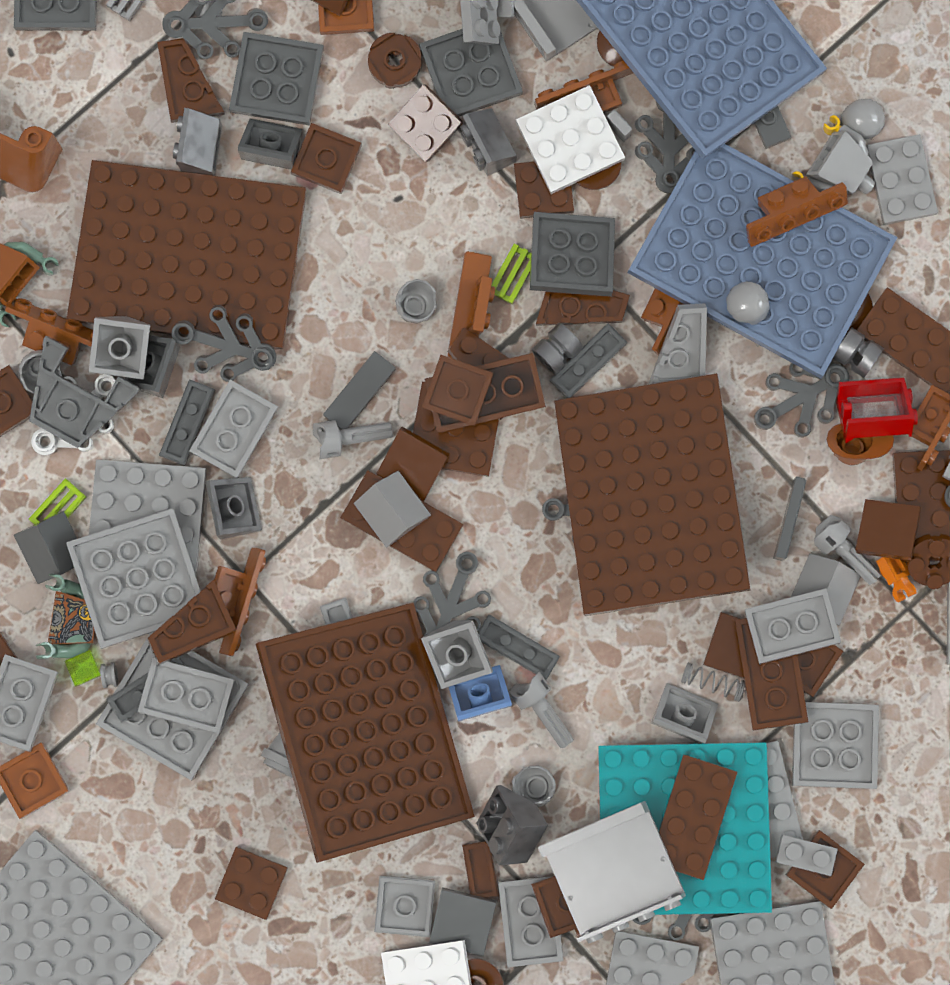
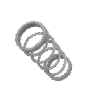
(687, 673)

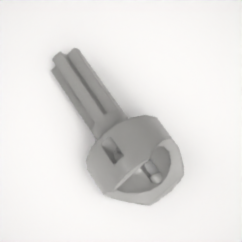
(333, 438)
(832, 536)
(533, 696)

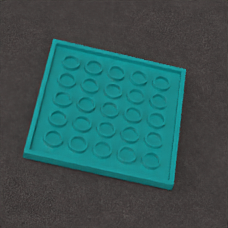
(740, 862)

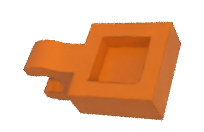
(896, 573)

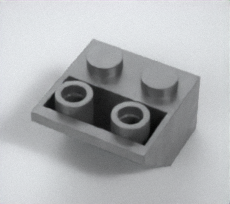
(488, 140)
(198, 142)
(511, 826)

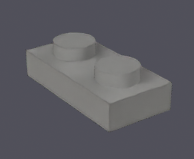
(806, 855)

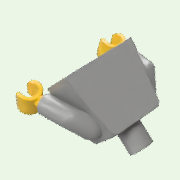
(841, 160)

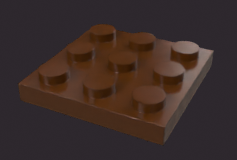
(468, 446)

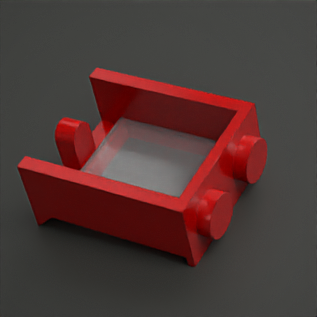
(875, 408)

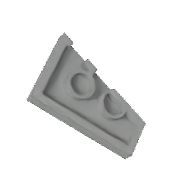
(684, 346)

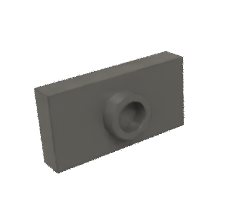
(772, 128)

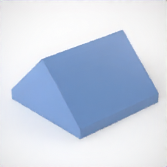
(480, 695)

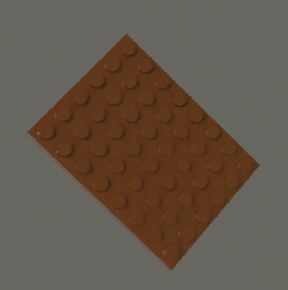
(182, 242)
(651, 495)
(364, 731)

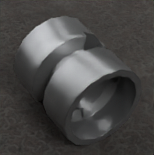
(557, 348)
(848, 349)

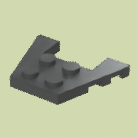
(68, 408)

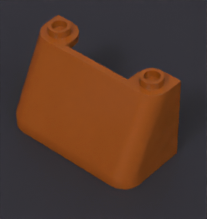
(30, 159)

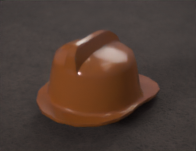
(857, 449)

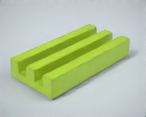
(502, 294)
(53, 496)

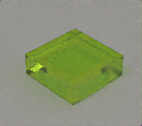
(83, 668)

